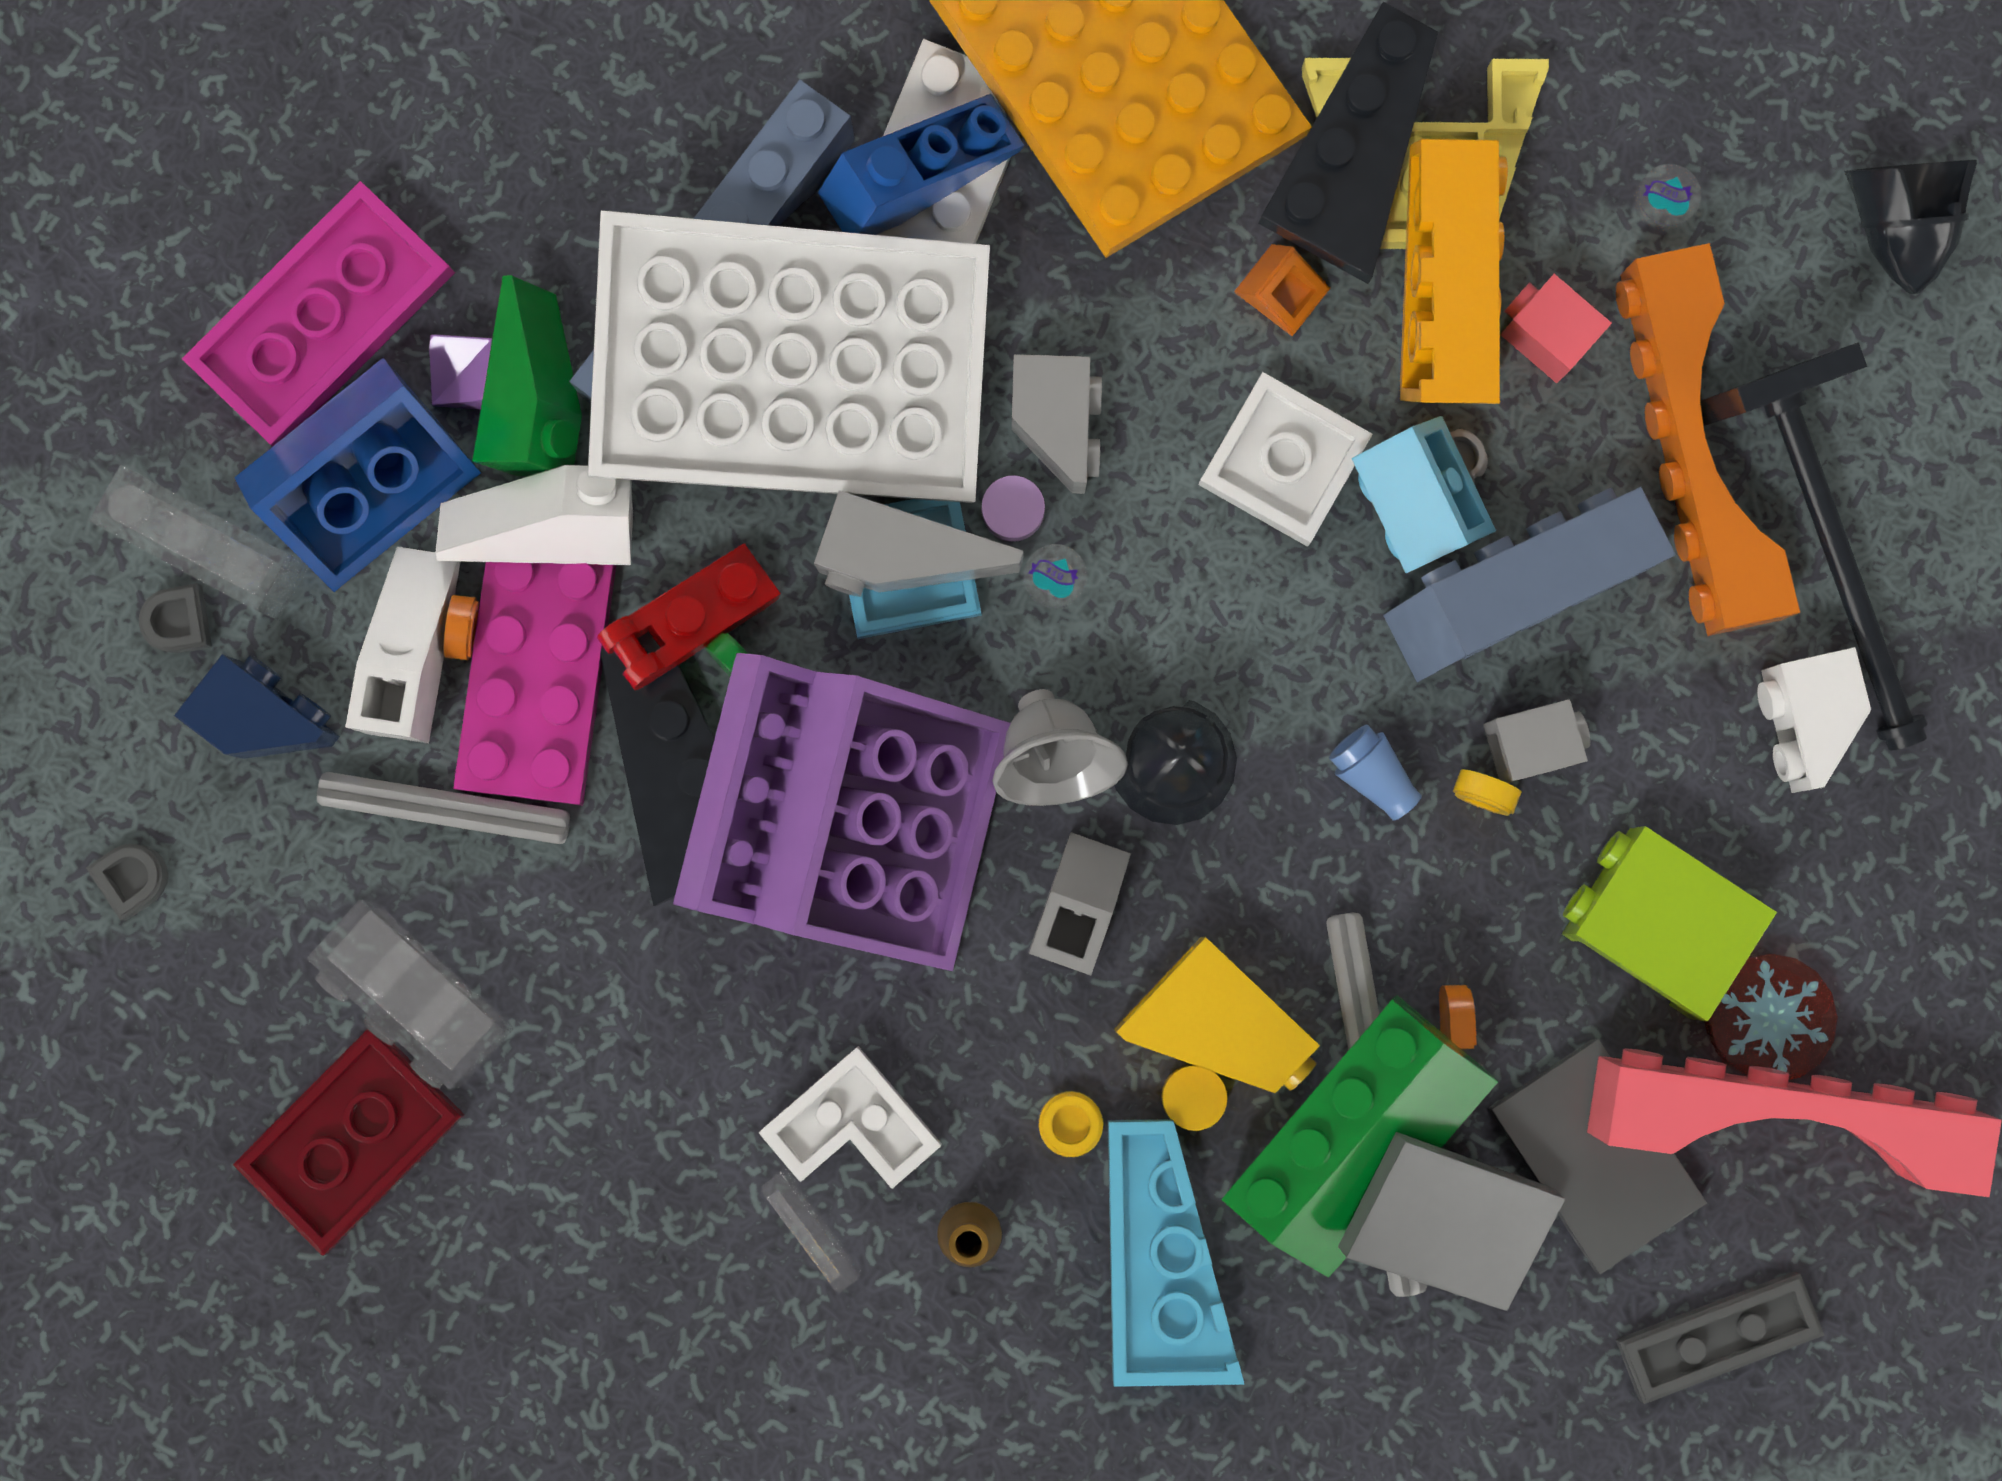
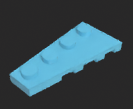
(1163, 1284)

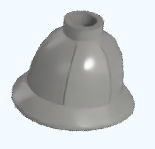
(1055, 754)

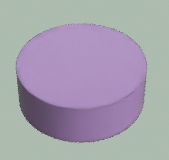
(1013, 508)

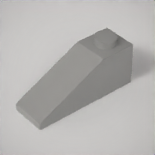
(897, 550)

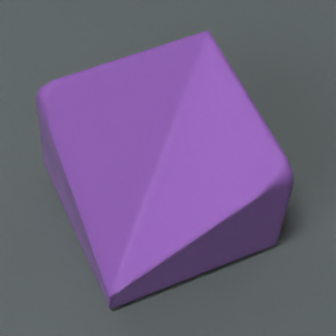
(458, 370)

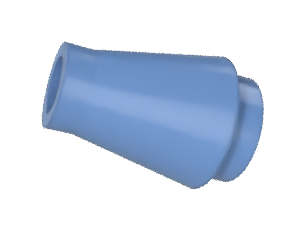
(1373, 769)

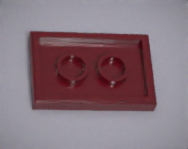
(348, 1141)

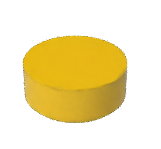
(1486, 792)
(1194, 1097)
(1070, 1124)

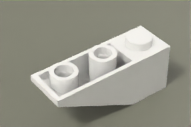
(404, 649)

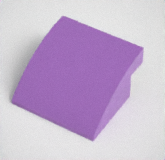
(842, 811)

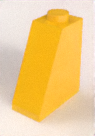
(1221, 1022)

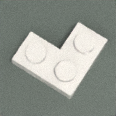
(856, 1106)

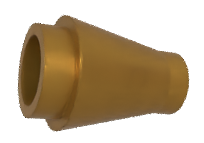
(974, 1218)

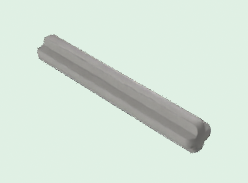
(443, 808)

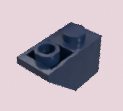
(249, 717)

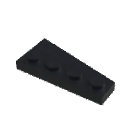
(665, 763)

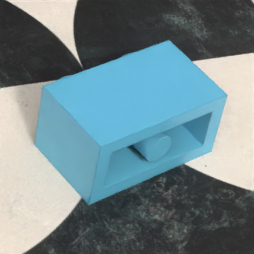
(1422, 494)

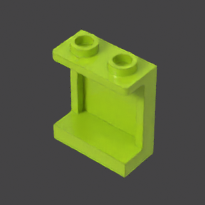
(1667, 920)

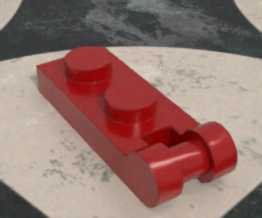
(690, 616)

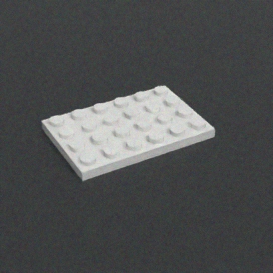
(787, 358)

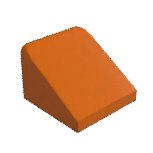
(1283, 287)

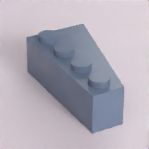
(1527, 581)

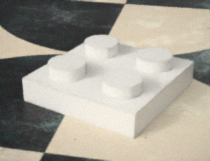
(1285, 459)

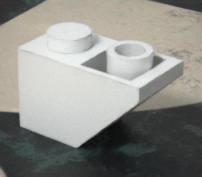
(1816, 714)

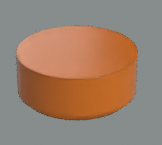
(460, 627)

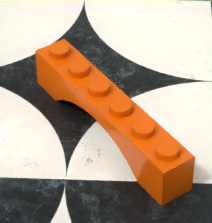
(1735, 567)

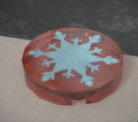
(1774, 1017)

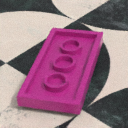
(318, 315)
(534, 680)

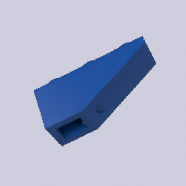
(917, 166)

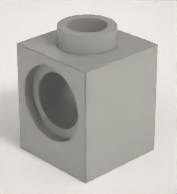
(1537, 741)

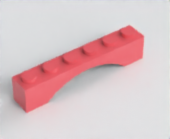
(1667, 1107)

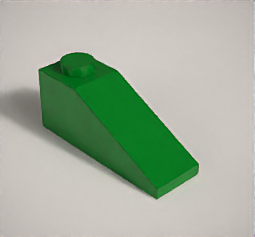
(528, 404)

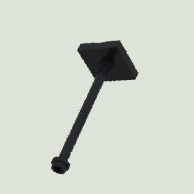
(1782, 397)

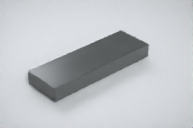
(1719, 1337)

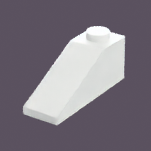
(541, 519)

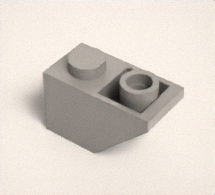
(1053, 413)
(1080, 904)

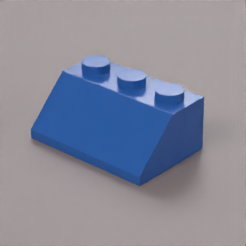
(356, 475)

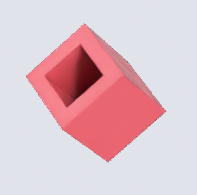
(1553, 326)

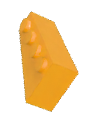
(1453, 272)

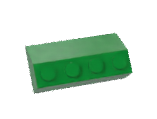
(1321, 1162)

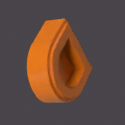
(1458, 1015)

